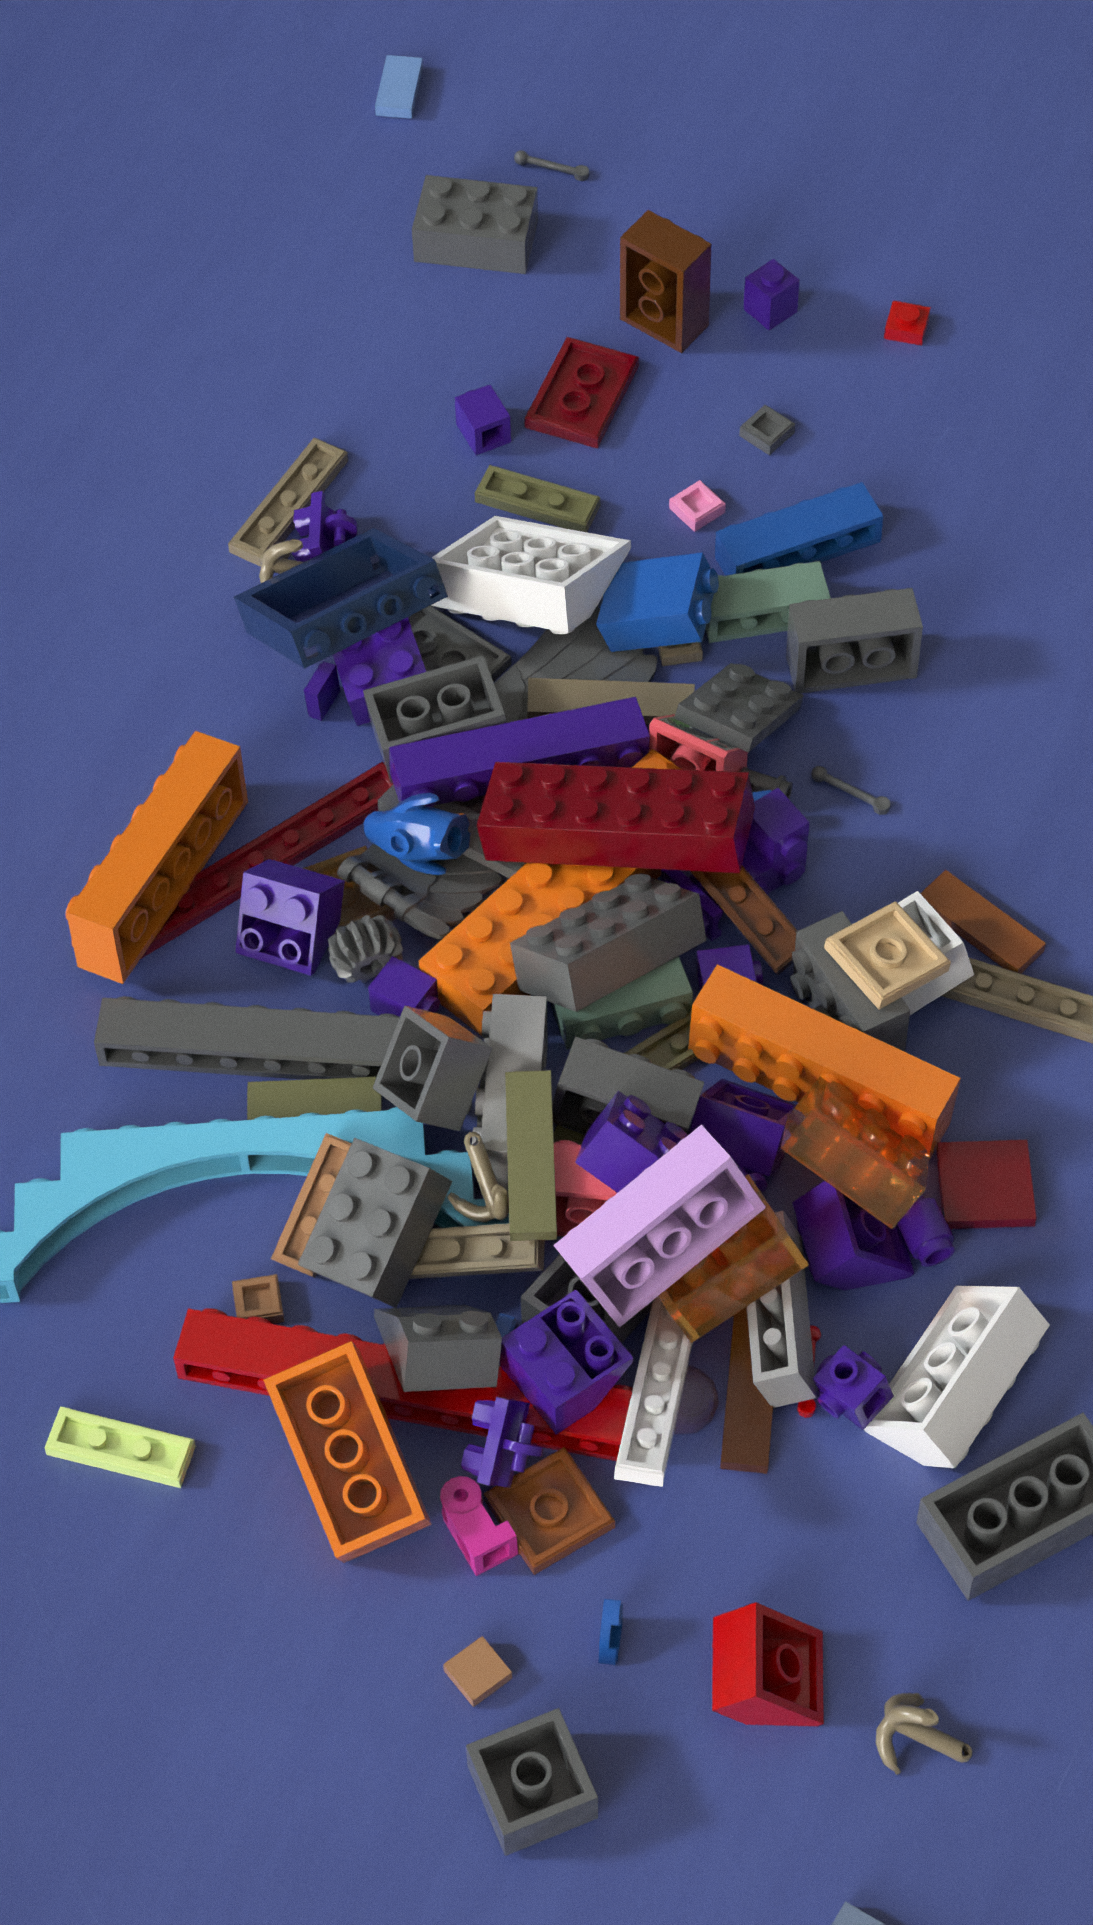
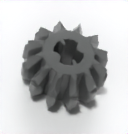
(364, 948)

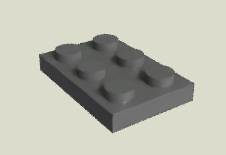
(739, 706)

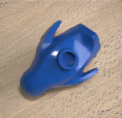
(419, 833)

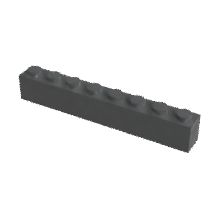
(241, 1039)

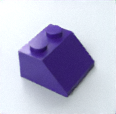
(744, 1124)
(847, 1243)

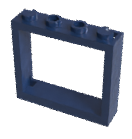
(271, 604)

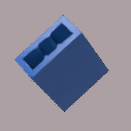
(658, 602)

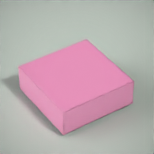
(697, 505)

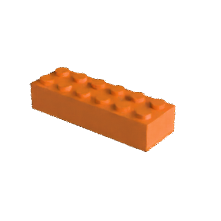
(157, 857)
(792, 1045)

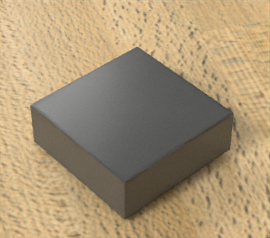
(767, 429)

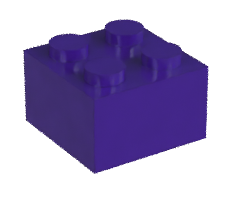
(377, 661)
(625, 1141)

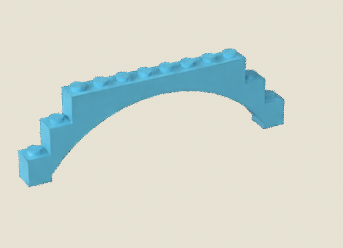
(127, 1164)

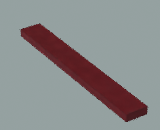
(286, 843)

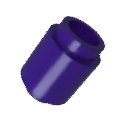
(927, 1232)

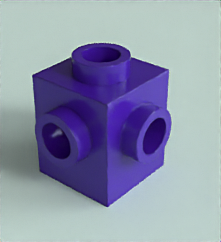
(852, 1386)

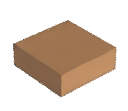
(258, 1298)
(477, 1671)

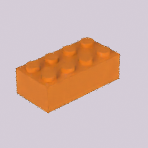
(347, 1452)

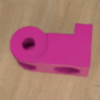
(472, 1527)

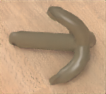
(276, 559)
(494, 1195)
(916, 1723)

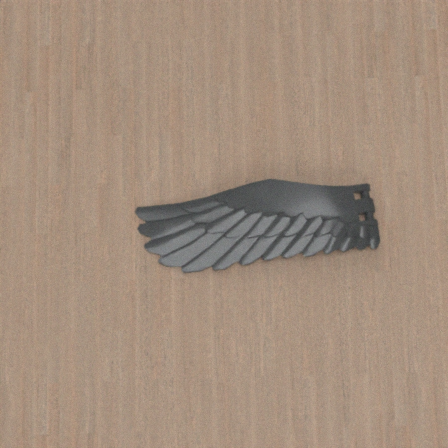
(439, 900)

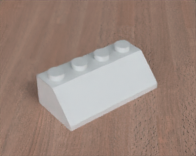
(959, 1373)

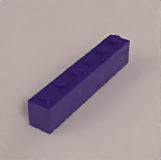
(462, 763)

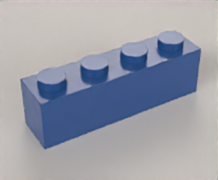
(802, 533)

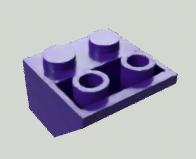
(287, 915)
(564, 1360)

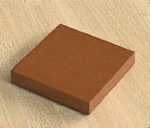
(550, 1510)

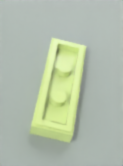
(120, 1447)

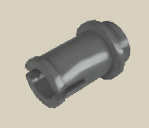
(764, 782)

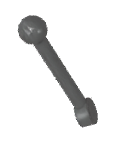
(580, 172)
(880, 805)

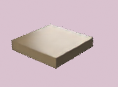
(887, 955)

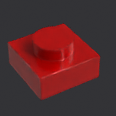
(907, 323)

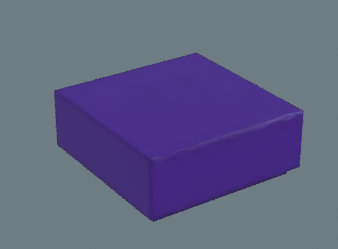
(321, 690)

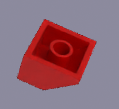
(767, 1668)

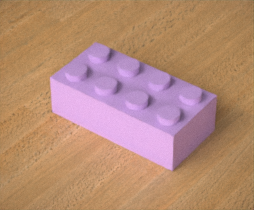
(660, 1225)

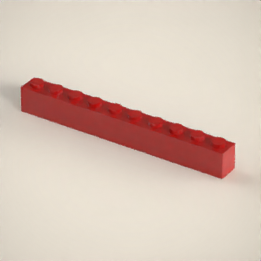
(246, 1351)

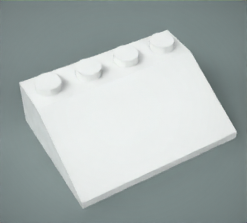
(529, 573)

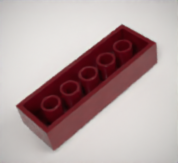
(617, 817)

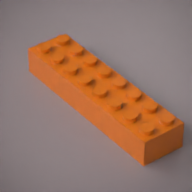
(477, 953)

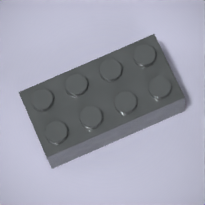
(608, 941)
(1014, 1508)

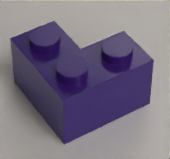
(776, 842)

